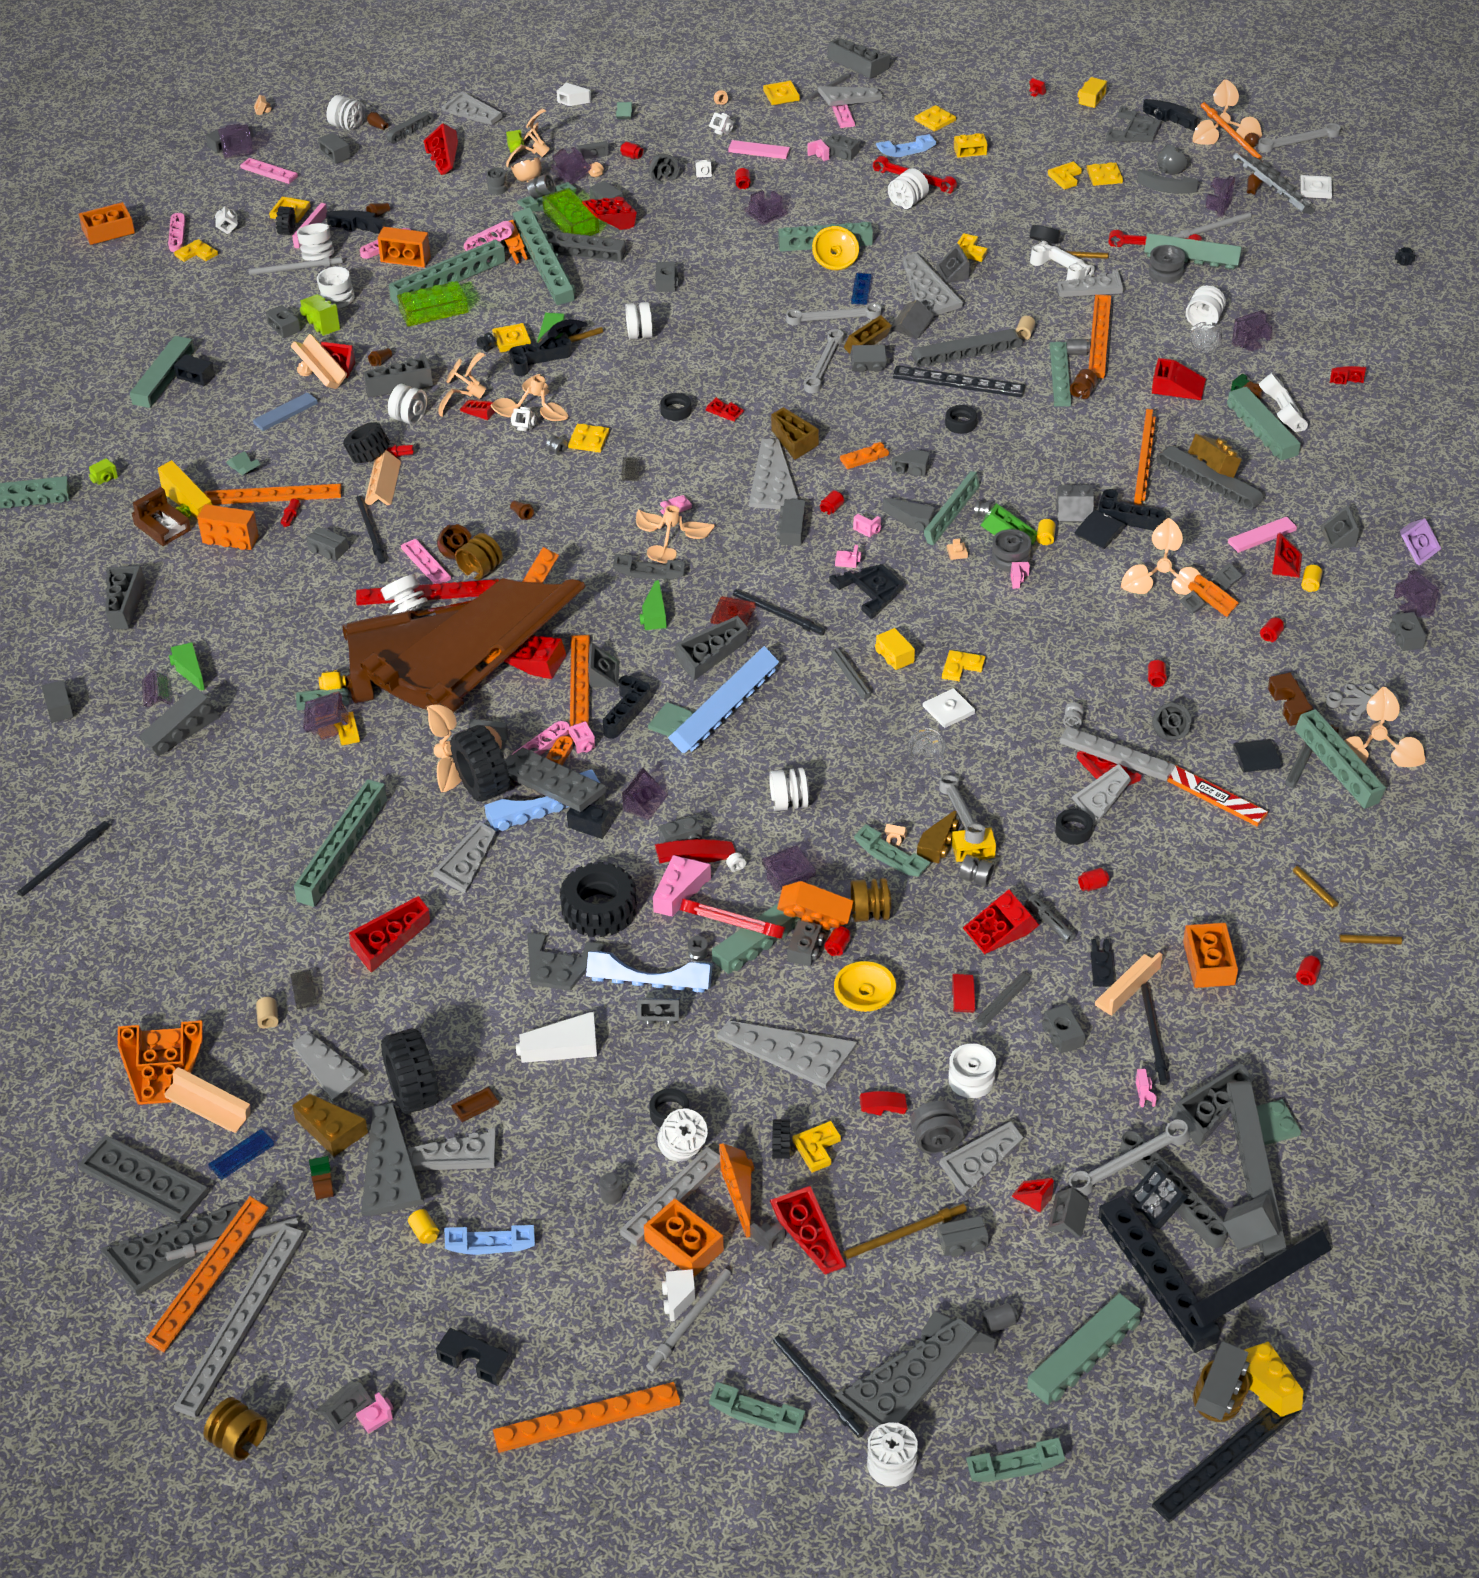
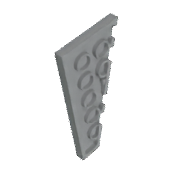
(928, 286)
(772, 478)
(802, 1054)

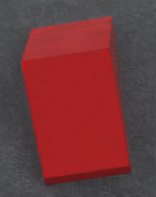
(1035, 1193)

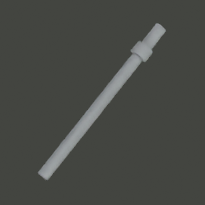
(1186, 233)
(326, 262)
(190, 1250)
(664, 1350)

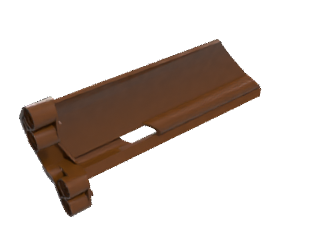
(388, 638)
(444, 661)

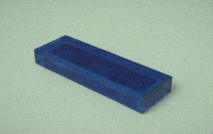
(861, 288)
(241, 1154)

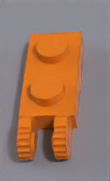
(515, 244)
(864, 455)
(1213, 595)

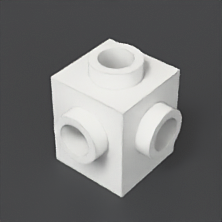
(721, 124)
(226, 220)
(518, 417)

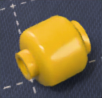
(331, 680)

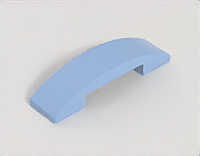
(922, 144)
(478, 1243)

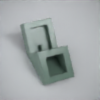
(624, 110)
(242, 463)

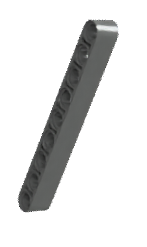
(1253, 1156)

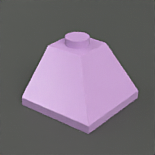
(1420, 540)

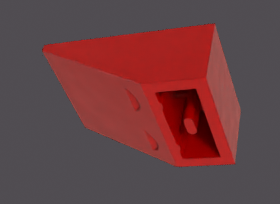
(612, 211)
(1177, 380)
(538, 656)
(1000, 923)

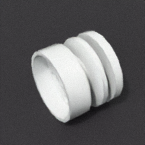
(345, 113)
(908, 188)
(315, 241)
(336, 286)
(1205, 305)
(403, 593)
(789, 789)
(673, 1143)
(892, 1454)

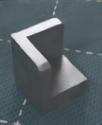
(767, 1235)

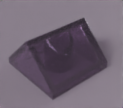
(643, 795)

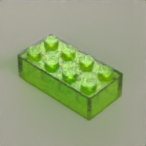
(569, 213)
(432, 303)

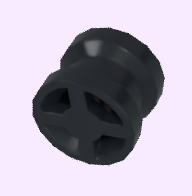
(486, 342)

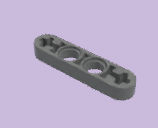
(422, 119)

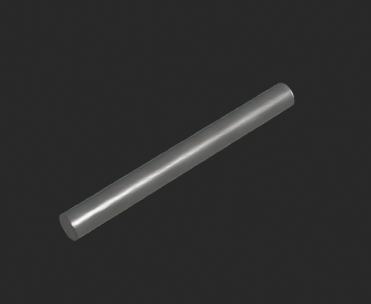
(832, 84)

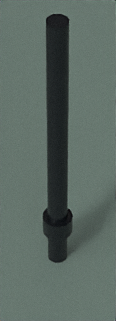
(377, 548)
(806, 624)
(91, 835)
(1160, 1064)
(845, 1416)

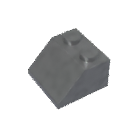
(1074, 502)

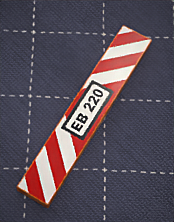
(1217, 796)

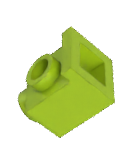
(514, 139)
(102, 471)

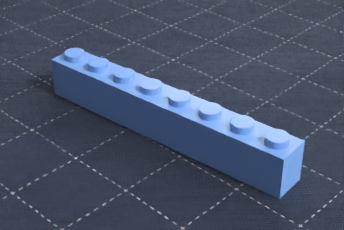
(722, 701)

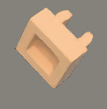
(261, 105)
(957, 550)
(895, 832)

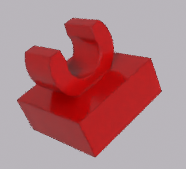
(1037, 87)

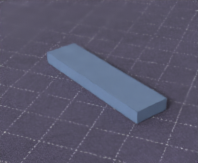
(285, 411)

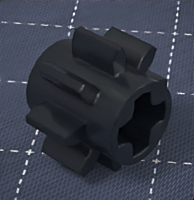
(1405, 256)

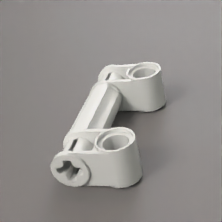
(1076, 267)
(1289, 411)

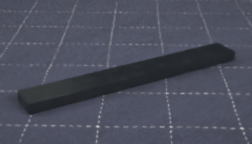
(959, 381)
(1260, 1278)
(1220, 1463)

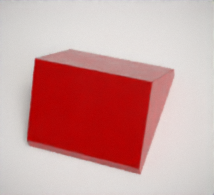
(342, 354)
(1286, 558)

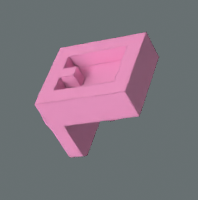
(819, 148)
(867, 526)
(848, 559)
(1018, 571)
(582, 737)
(376, 1413)

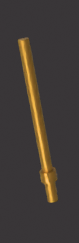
(943, 1216)

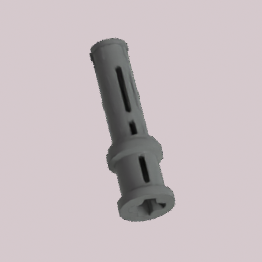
(1044, 913)

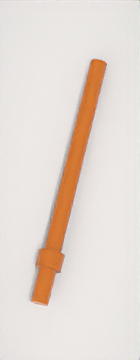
(1213, 114)

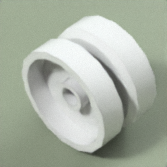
(639, 320)
(407, 404)
(972, 1070)

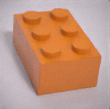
(106, 223)
(404, 247)
(228, 527)
(814, 905)
(1210, 955)
(683, 1237)

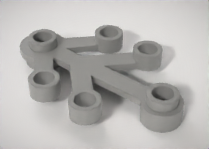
(1335, 699)

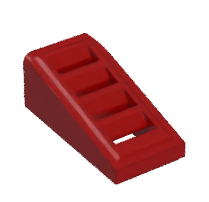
(482, 409)

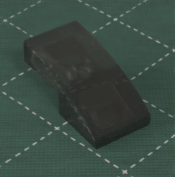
(303, 989)

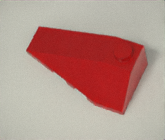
(442, 146)
(806, 1224)

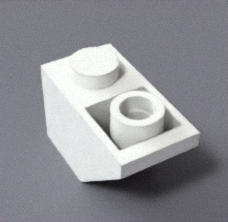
(573, 95)
(680, 1292)

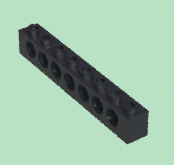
(1148, 1260)

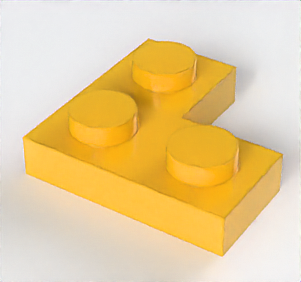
(1064, 174)
(968, 245)
(195, 248)
(958, 661)
(348, 734)
(812, 1145)

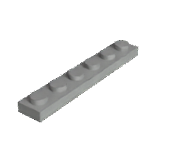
(1117, 753)
(679, 1188)

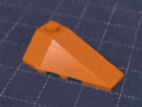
(737, 1175)

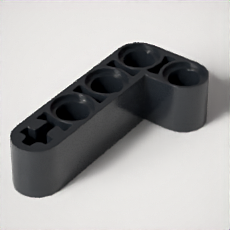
(531, 354)
(1130, 514)
(635, 698)

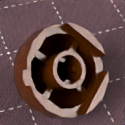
(452, 539)

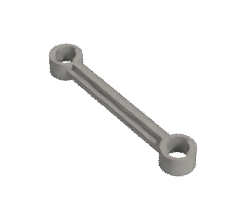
(1267, 144)
(833, 314)
(824, 361)
(973, 832)
(1130, 1157)

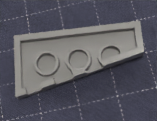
(848, 95)
(471, 108)
(1097, 285)
(464, 861)
(328, 1067)
(464, 1153)
(974, 1161)

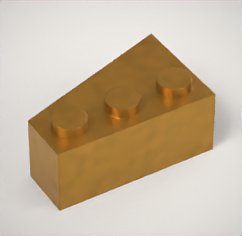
(794, 432)
(1217, 454)
(329, 1124)

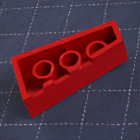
(389, 932)

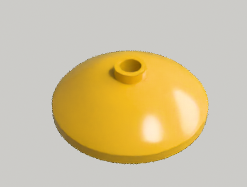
(835, 240)
(861, 979)

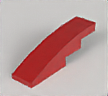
(698, 850)

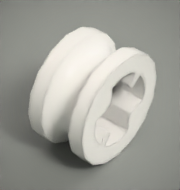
(735, 862)

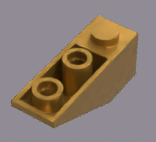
(933, 840)

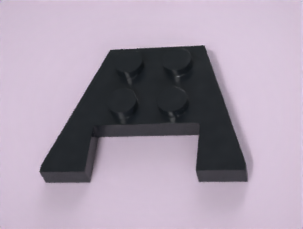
(875, 582)

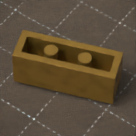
(869, 334)

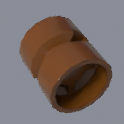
(1083, 383)

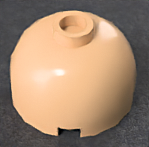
(527, 169)

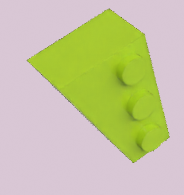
(320, 314)

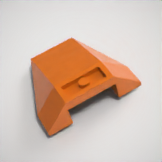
(154, 1056)

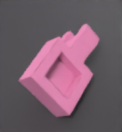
(679, 501)
(1143, 1085)

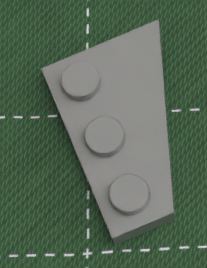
(1102, 793)

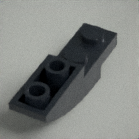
(1169, 111)
(354, 219)

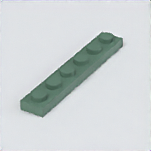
(1060, 374)
(951, 508)

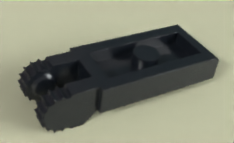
(1101, 965)

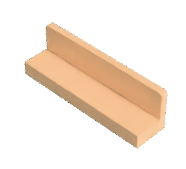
(320, 362)
(383, 479)
(1129, 983)
(207, 1100)

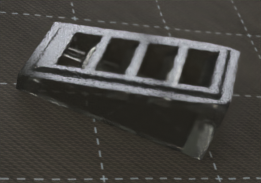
(630, 469)

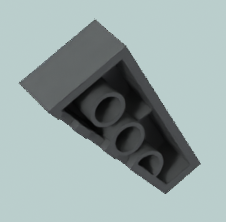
(858, 58)
(411, 373)
(123, 594)
(710, 646)
(179, 722)
(1209, 1104)

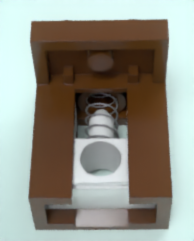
(158, 518)

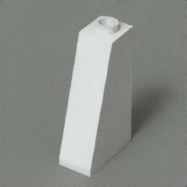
(560, 1040)

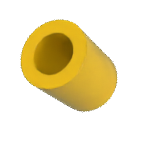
(1046, 532)
(1311, 578)
(423, 1226)

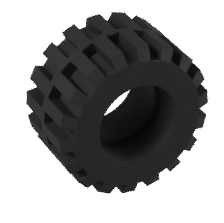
(366, 442)

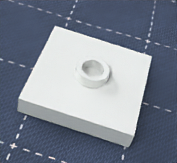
(1316, 186)
(949, 708)

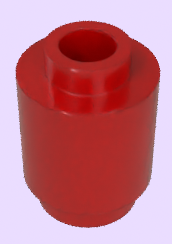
(631, 150)
(742, 178)
(832, 502)
(1272, 629)
(1157, 673)
(1093, 879)
(837, 941)
(1308, 970)

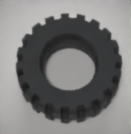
(480, 763)
(604, 917)
(410, 1070)

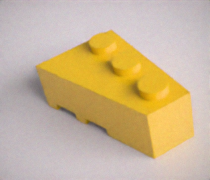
(1273, 1380)

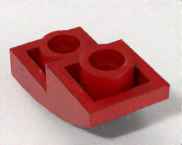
(1348, 373)
(730, 411)
(963, 993)
(878, 1101)

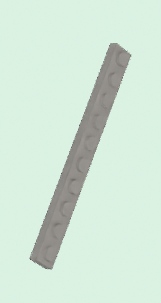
(238, 1321)

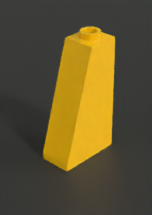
(181, 488)

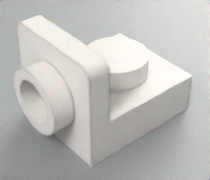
(703, 168)

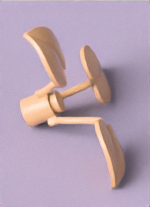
(1225, 95)
(539, 146)
(473, 386)
(536, 386)
(651, 522)
(1165, 537)
(1386, 707)
(441, 722)

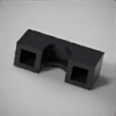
(458, 1346)

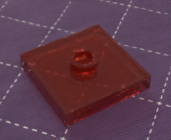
(729, 608)

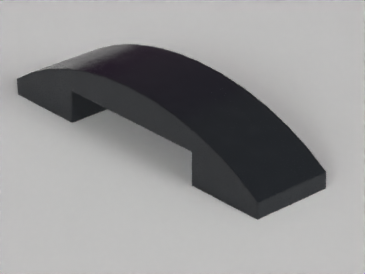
(569, 326)

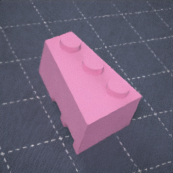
(679, 882)

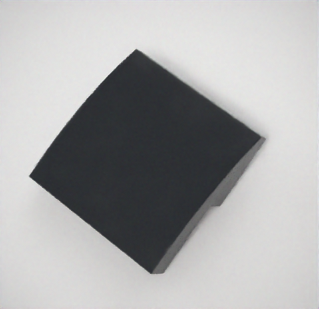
(1099, 529)
(1257, 755)
(1157, 1197)

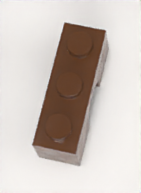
(1287, 688)

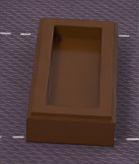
(475, 1104)

